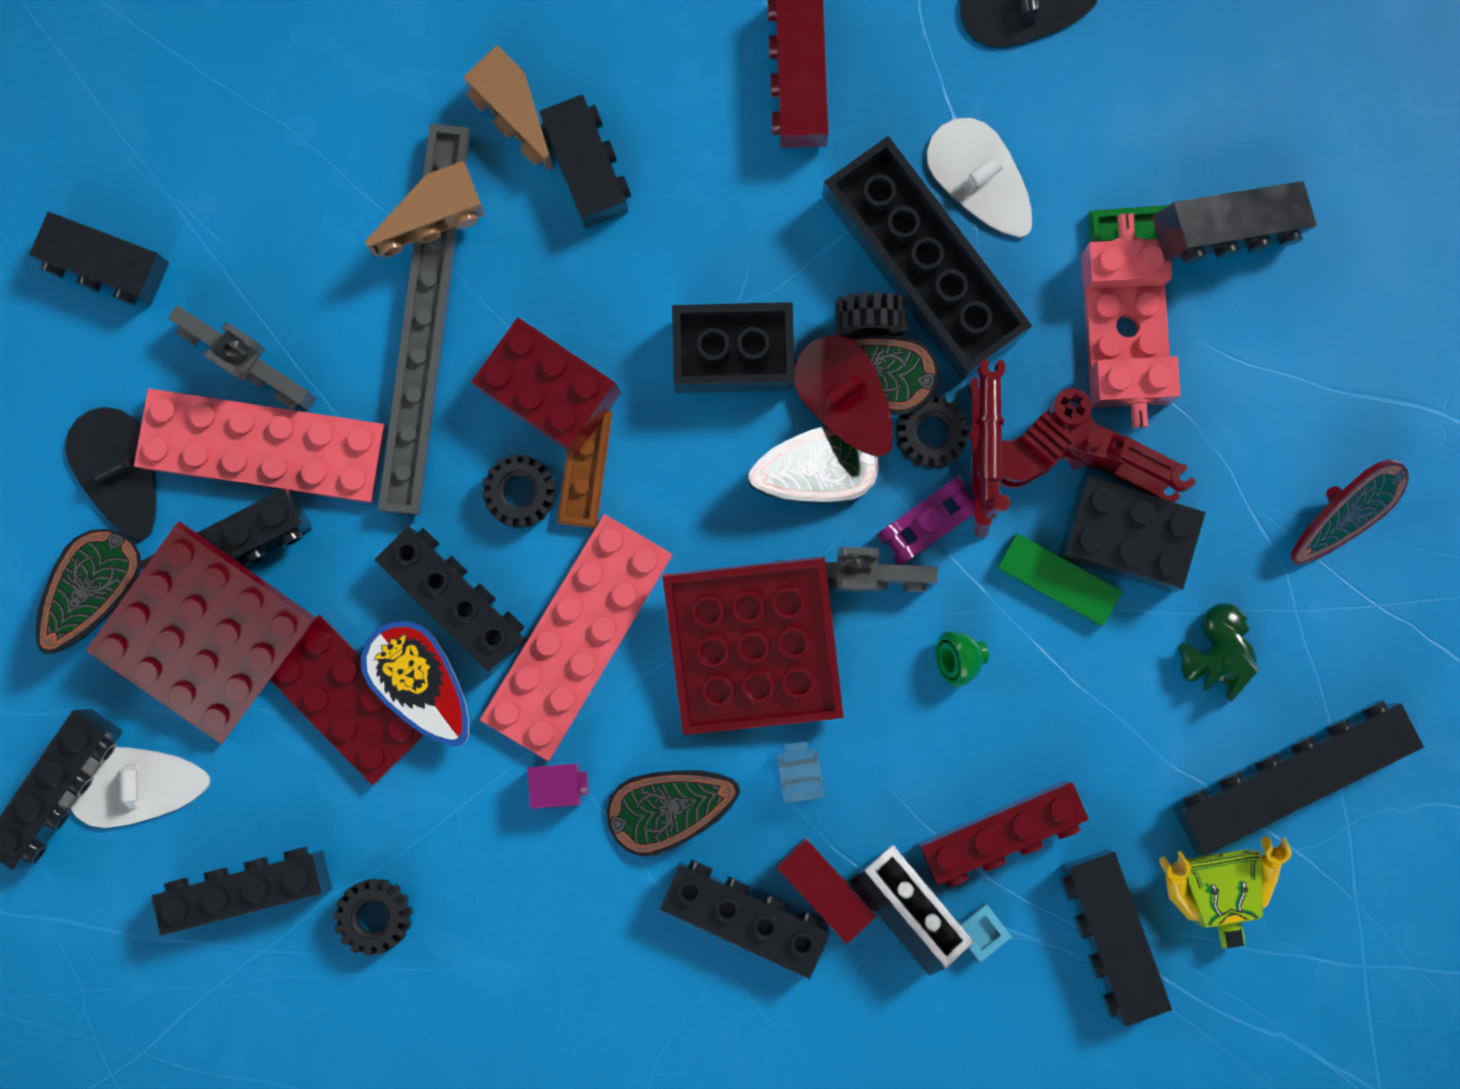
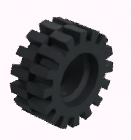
(871, 314)
(933, 456)
(499, 477)
(349, 924)

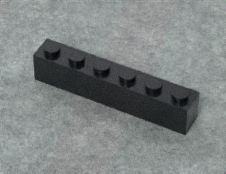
(1298, 777)

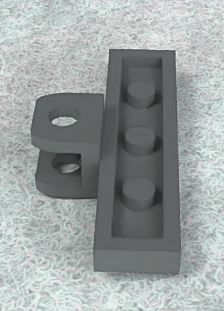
(240, 357)
(859, 571)

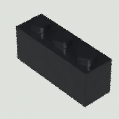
(586, 160)
(98, 260)
(911, 911)

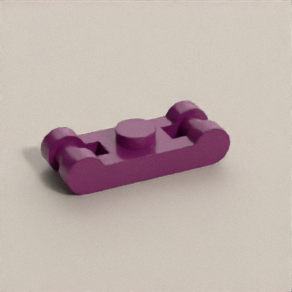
(928, 521)

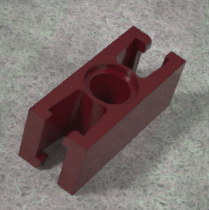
(826, 890)

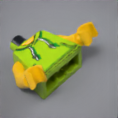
(1226, 887)

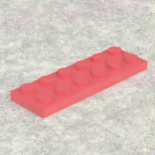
(260, 446)
(576, 637)

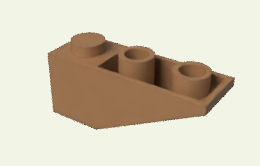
(504, 90)
(434, 205)

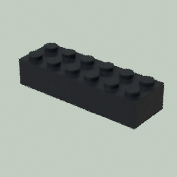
(925, 258)

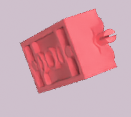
(1128, 282)

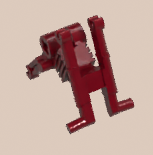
(1046, 442)

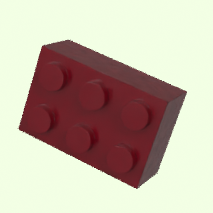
(546, 386)

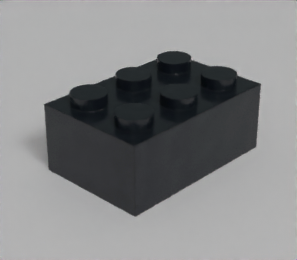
(733, 347)
(1131, 534)

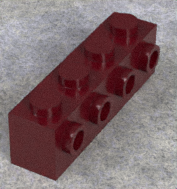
(800, 73)
(1002, 832)

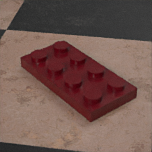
(329, 689)

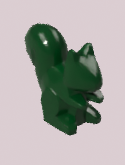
(1229, 658)

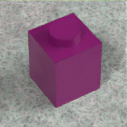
(557, 785)

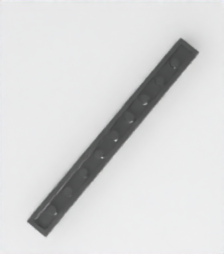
(421, 345)

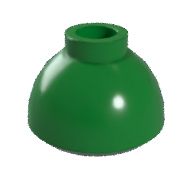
(960, 657)

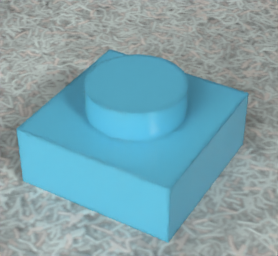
(985, 931)

